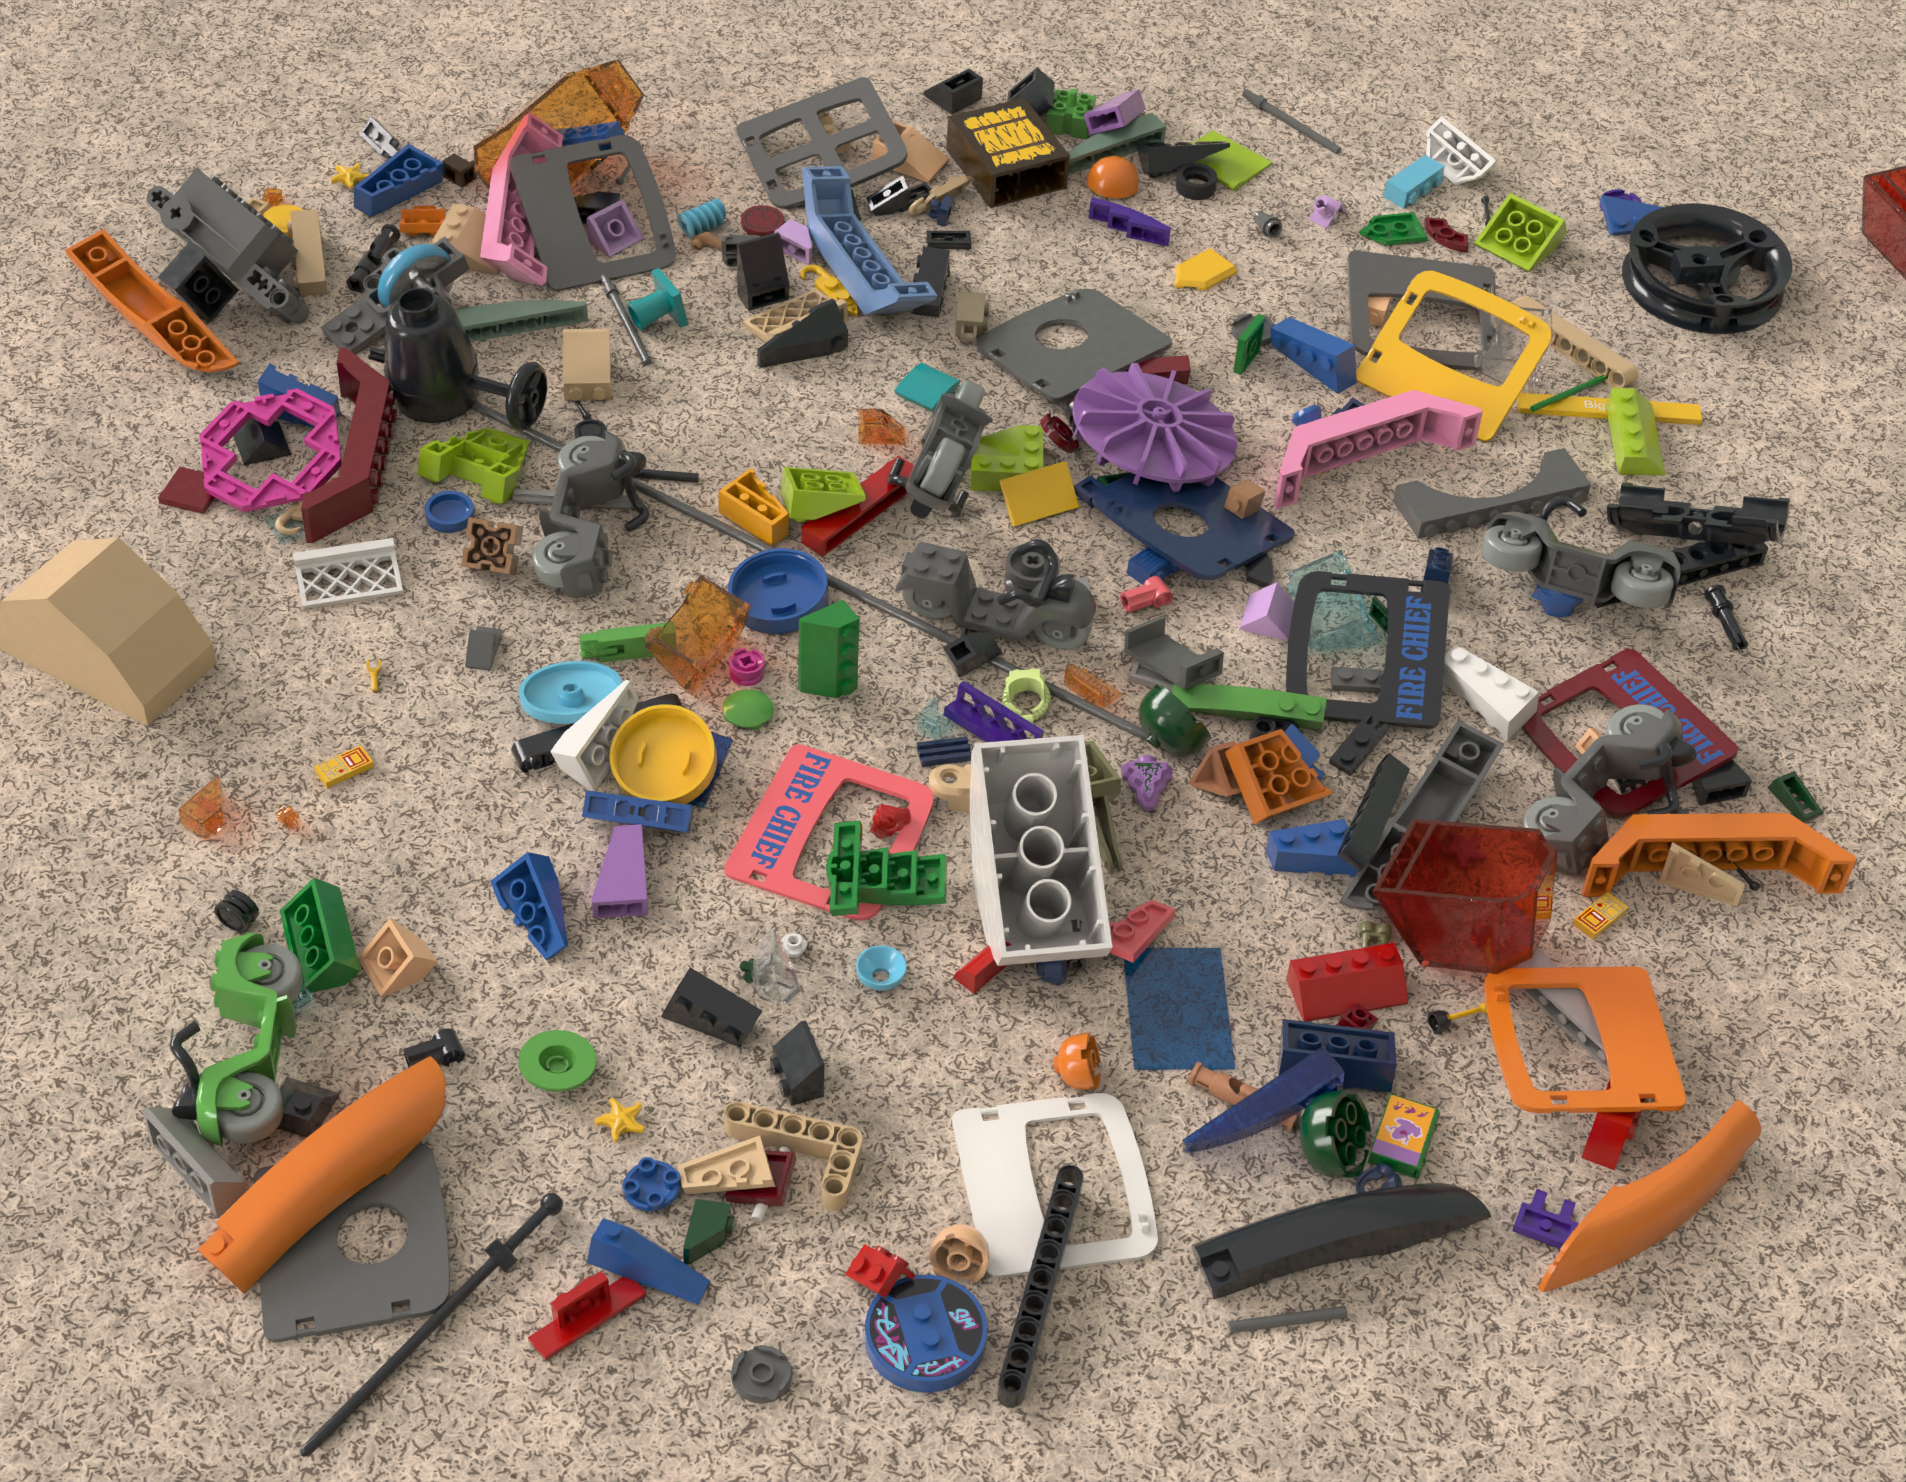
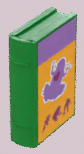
(1404, 1135)

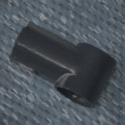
(443, 1048)

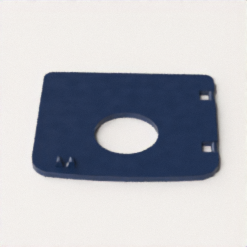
(1227, 537)

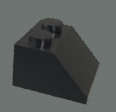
(798, 1065)

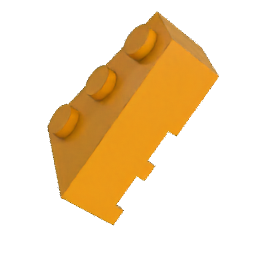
(753, 508)

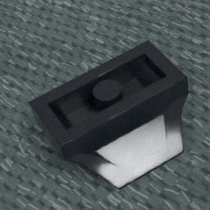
(890, 197)

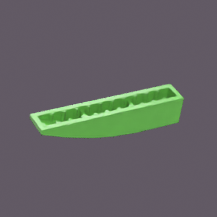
(1253, 702)

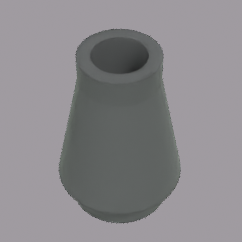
(1269, 225)

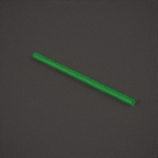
(1567, 393)

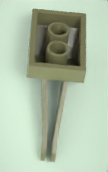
(1104, 789)

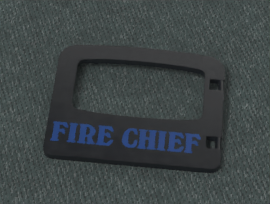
(1414, 650)

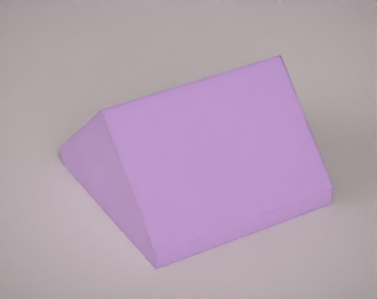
(613, 229)
(1268, 612)

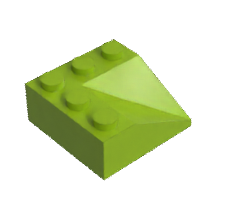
(1006, 455)

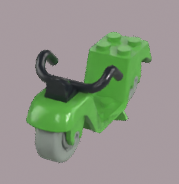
(240, 1093)

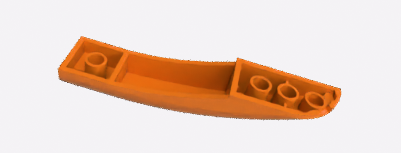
(149, 306)

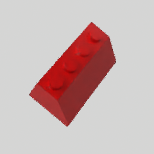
(1336, 981)

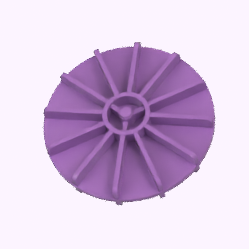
(1154, 427)

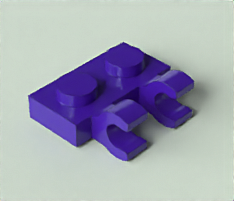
(1544, 1225)

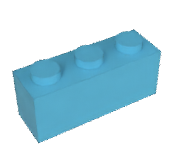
(1414, 181)

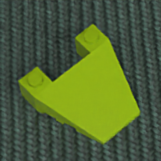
(479, 459)

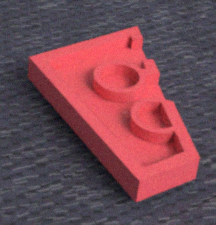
(1139, 929)

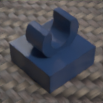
(942, 210)
(1086, 489)

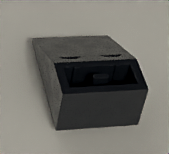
(762, 272)

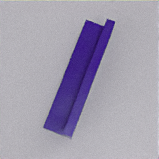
(977, 720)

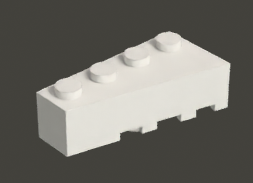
(1490, 691)

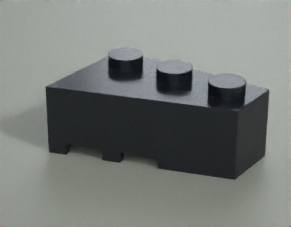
(934, 269)
(711, 1009)

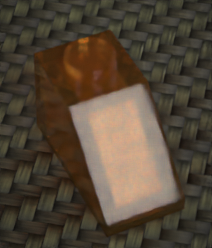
(879, 427)
(205, 810)

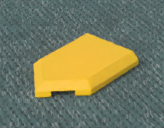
(1203, 270)

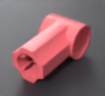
(1151, 593)

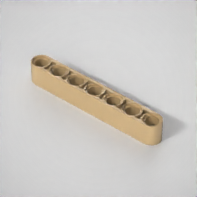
(1585, 349)

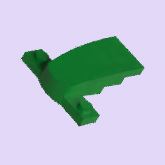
(880, 876)

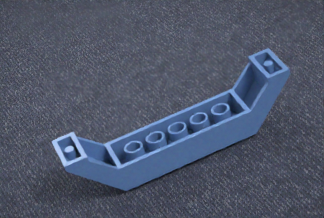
(852, 250)

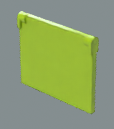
(1235, 164)

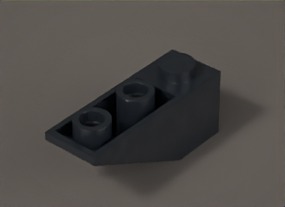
(594, 202)

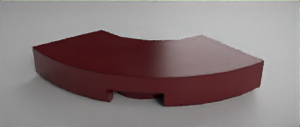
(1445, 235)

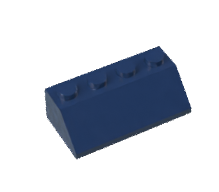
(1363, 1054)

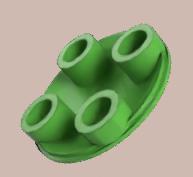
(748, 709)

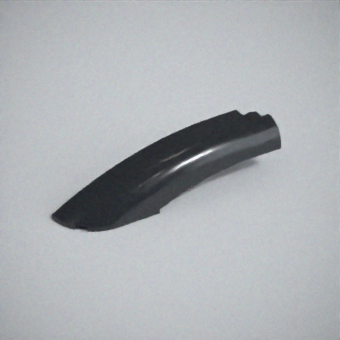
(1334, 1232)

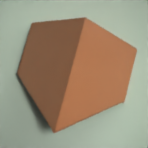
(1216, 773)

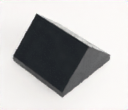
(261, 443)

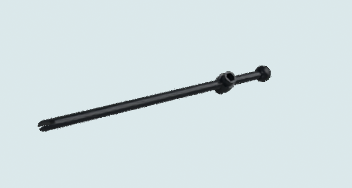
(499, 1256)

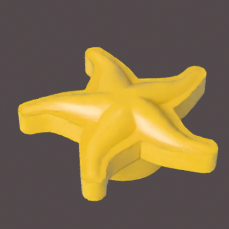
(348, 176)
(621, 1119)

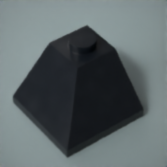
(304, 1106)

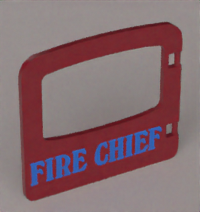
(1633, 684)

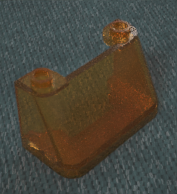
(698, 633)

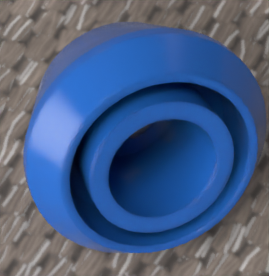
(1307, 415)

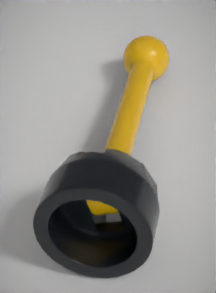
(1444, 1020)

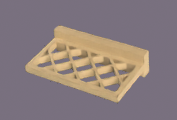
(785, 309)

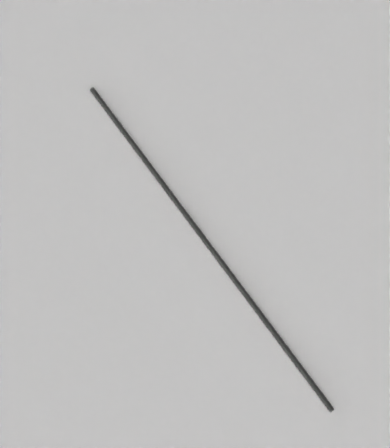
(832, 581)

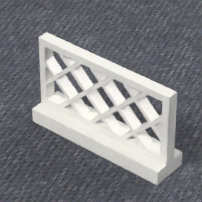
(346, 558)

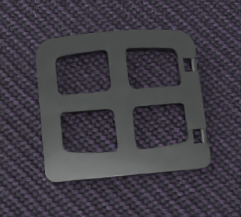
(822, 143)

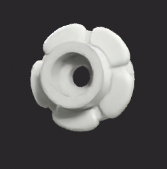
(796, 949)

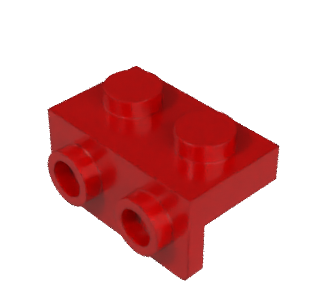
(877, 1269)

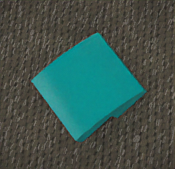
(925, 386)

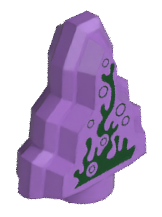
(1147, 779)

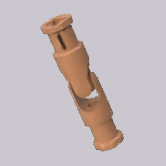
(1225, 1088)

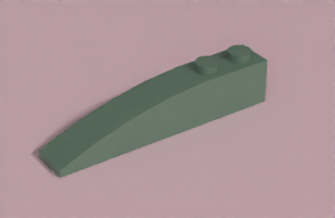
(1116, 142)
(519, 317)

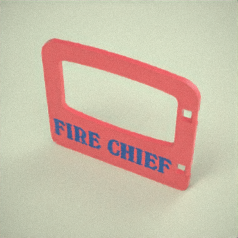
(791, 811)

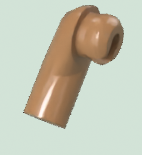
(705, 239)

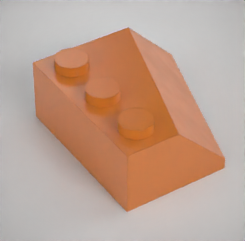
(1274, 776)

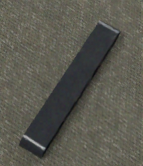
(535, 750)
(1373, 812)

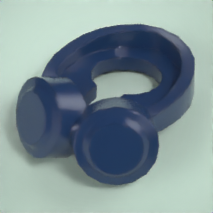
(1377, 1173)

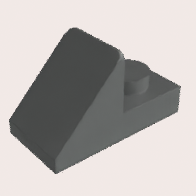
(482, 647)

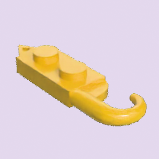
(831, 287)

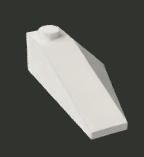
(586, 745)

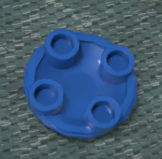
(651, 1185)

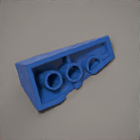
(534, 897)
(643, 1260)

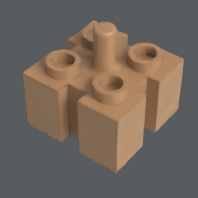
(492, 546)

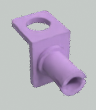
(1326, 210)

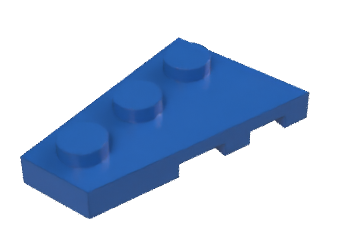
(1623, 214)

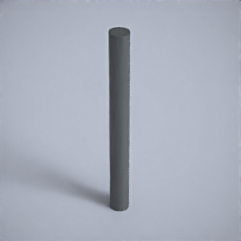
(1287, 1319)

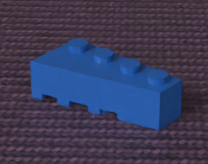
(397, 180)

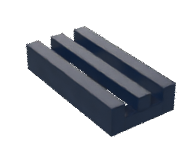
(943, 749)

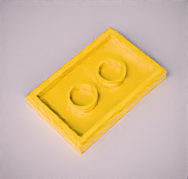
(1039, 493)

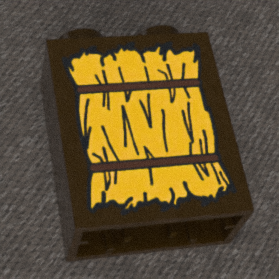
(1007, 152)

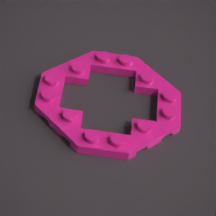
(274, 490)

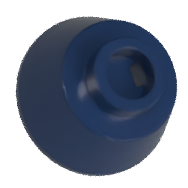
(1052, 971)

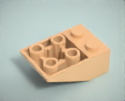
(923, 157)

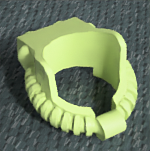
(1027, 681)

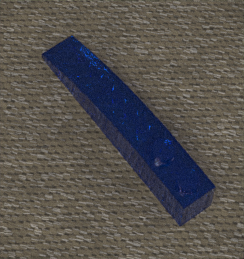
(1271, 1103)

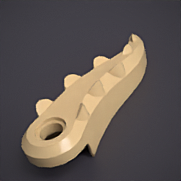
(955, 793)

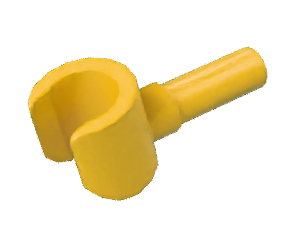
(374, 674)

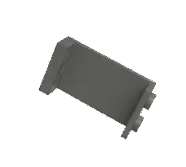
(1169, 658)

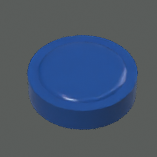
(448, 511)

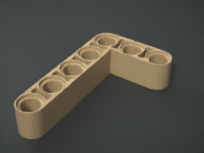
(776, 1130)

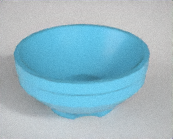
(881, 959)

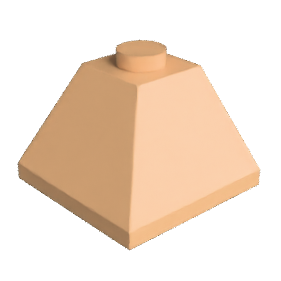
(396, 958)

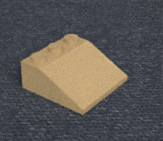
(465, 232)

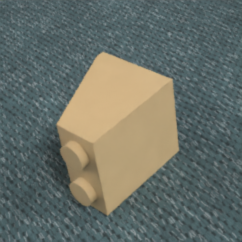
(586, 364)

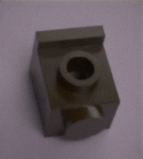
(459, 170)

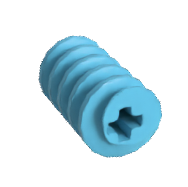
(702, 218)

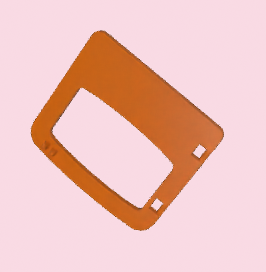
(1630, 1032)

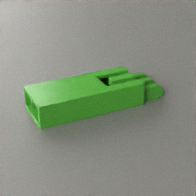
(616, 643)

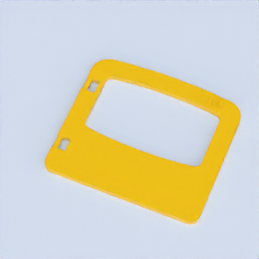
(1405, 369)

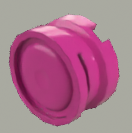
(746, 667)

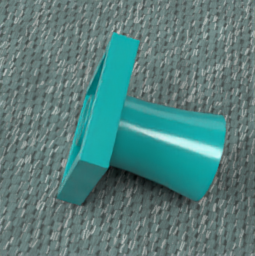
(663, 301)

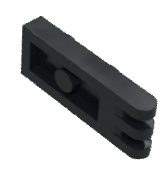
(1358, 745)

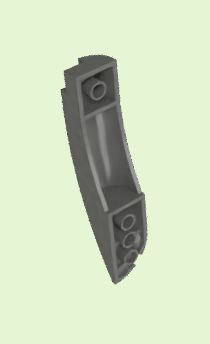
(1438, 796)

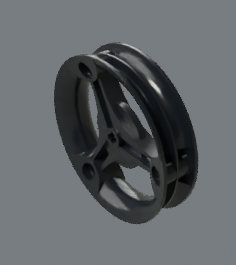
(1717, 313)

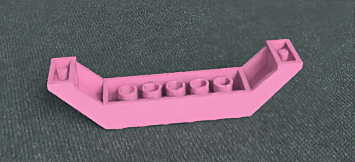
(506, 234)
(1373, 431)

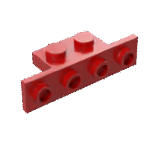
(583, 1311)

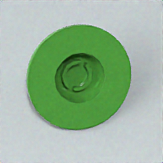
(557, 1060)

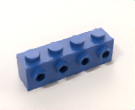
(591, 132)

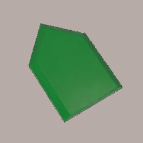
(1394, 229)

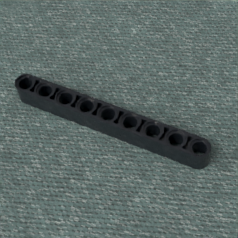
(1040, 1296)

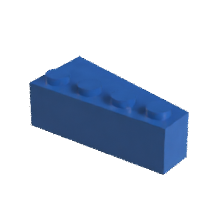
(1316, 352)

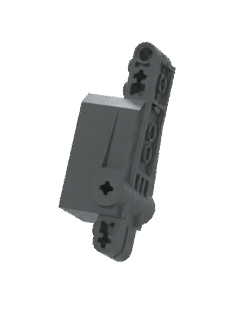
(233, 239)

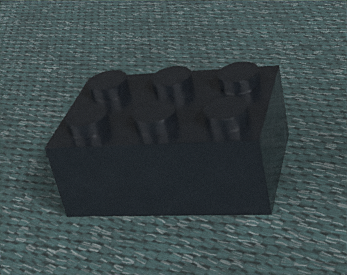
(198, 283)

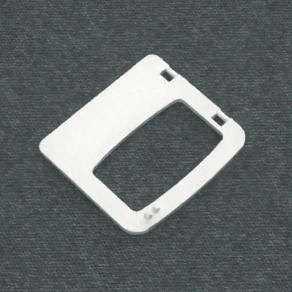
(1004, 1192)

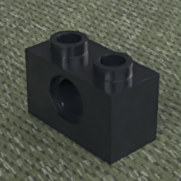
(1696, 266)

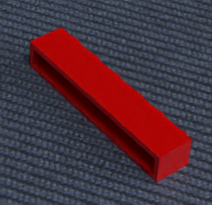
(831, 530)

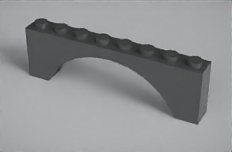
(1437, 512)

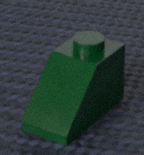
(707, 1229)

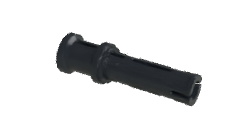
(1722, 609)

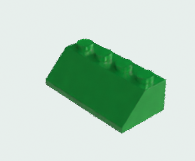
(829, 651)
(320, 936)

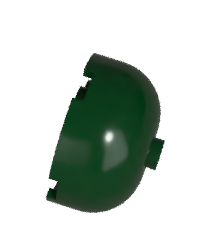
(1171, 724)
(1332, 1132)

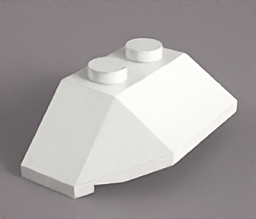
(1460, 155)

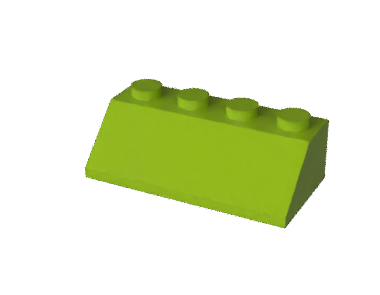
(1634, 433)

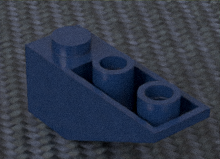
(1438, 565)

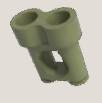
(1374, 932)

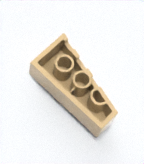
(309, 258)

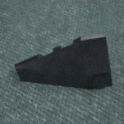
(1162, 157)
(813, 337)

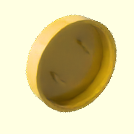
(663, 755)

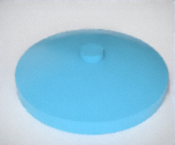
(566, 690)

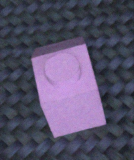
(796, 241)

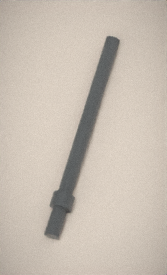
(1262, 103)
(613, 294)

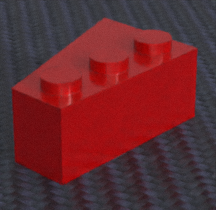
(1609, 1136)

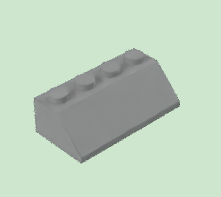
(194, 1159)

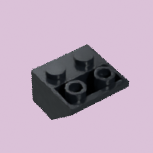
(1036, 89)
(957, 91)

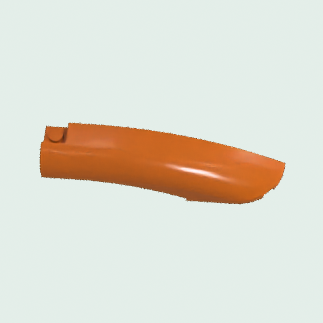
(325, 1172)
(1655, 1205)

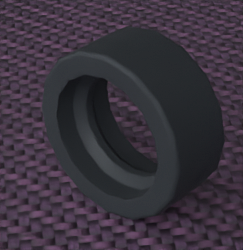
(1192, 190)

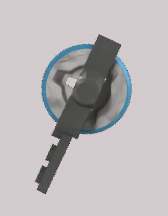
(398, 273)

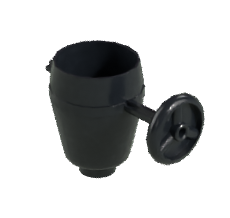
(438, 370)

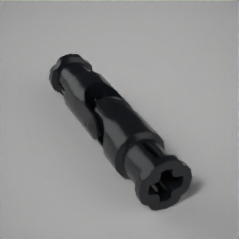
(372, 258)

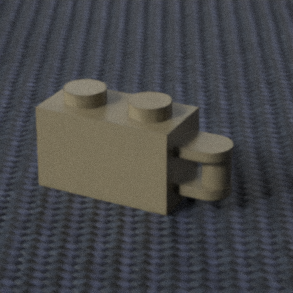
(970, 316)

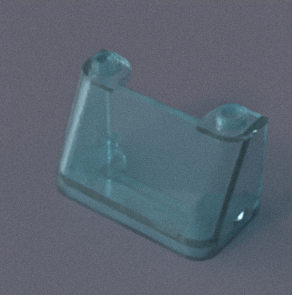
(1338, 619)

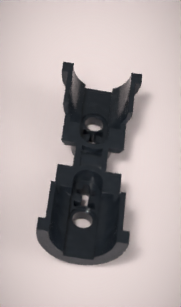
(1647, 513)

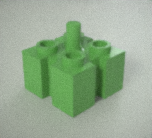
(1069, 113)

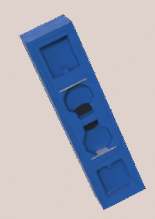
(637, 811)

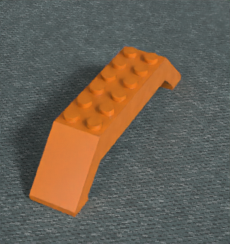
(1748, 839)

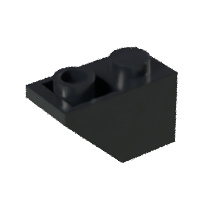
(971, 652)

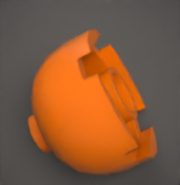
(1078, 1062)

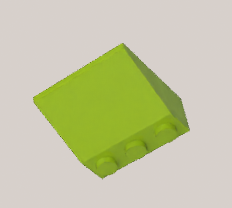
(1522, 233)
(818, 492)

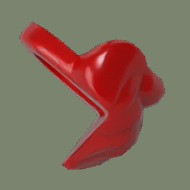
(889, 820)

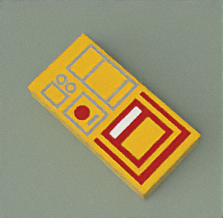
(343, 766)
(1600, 915)

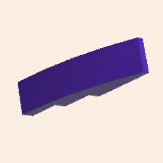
(1131, 221)

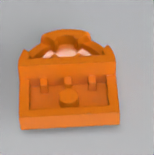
(421, 220)

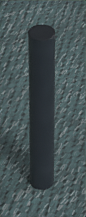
(668, 475)

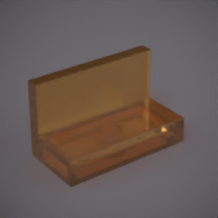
(1090, 686)

